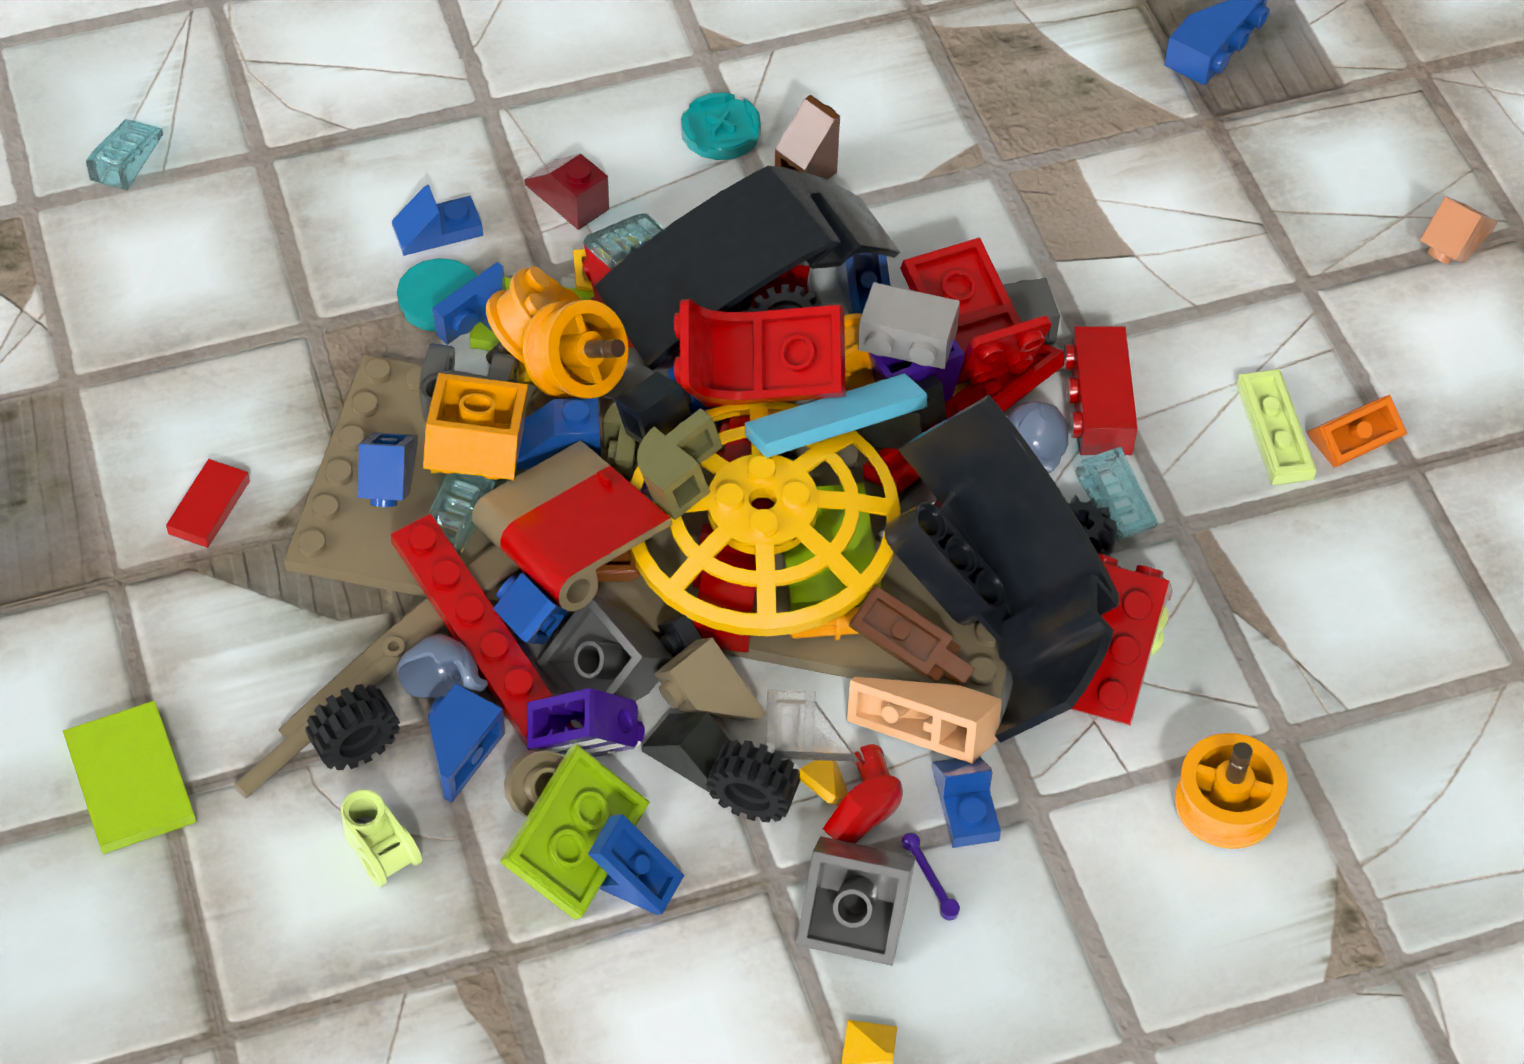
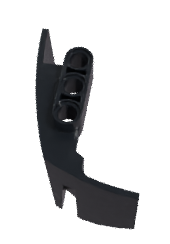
(734, 249)
(1007, 555)

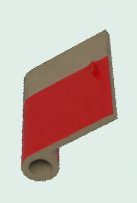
(567, 522)

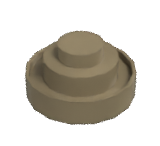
(528, 778)

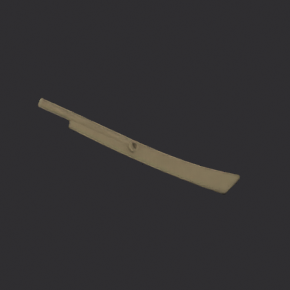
(372, 666)

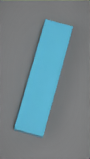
(835, 416)

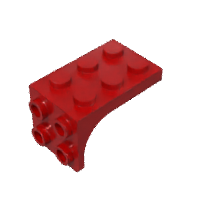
(987, 320)
(760, 354)
(1135, 622)

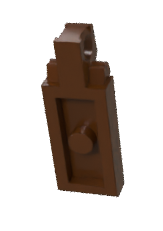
(910, 638)

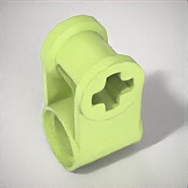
(383, 842)

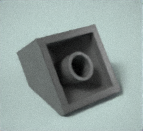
(604, 652)

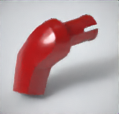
(867, 802)

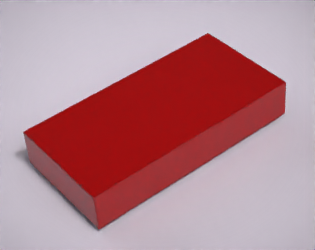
(208, 503)

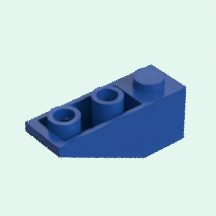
(1211, 36)

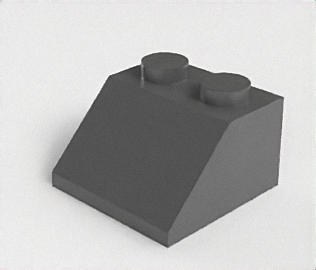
(855, 900)

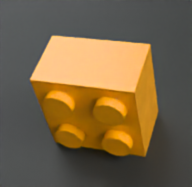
(475, 426)

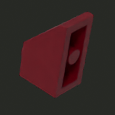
(572, 189)

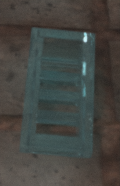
(122, 174)
(622, 238)
(1116, 463)
(465, 486)

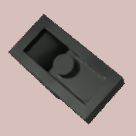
(903, 428)

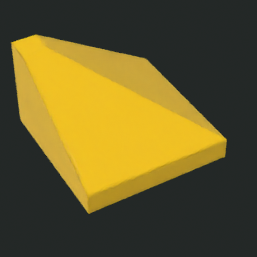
(824, 780)
(869, 1043)

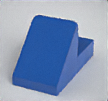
(432, 225)
(467, 305)
(967, 801)
(634, 866)

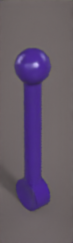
(949, 907)

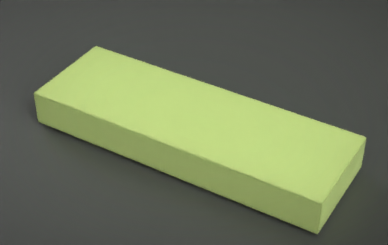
(1276, 427)

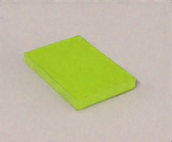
(858, 553)
(129, 777)
(563, 826)

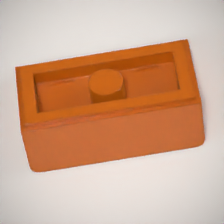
(1358, 431)

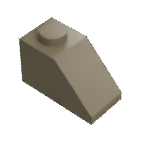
(707, 682)

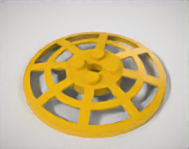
(773, 531)

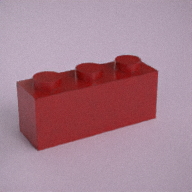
(1101, 389)

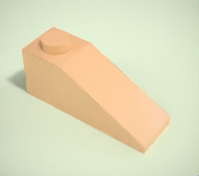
(927, 714)

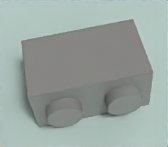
(908, 325)

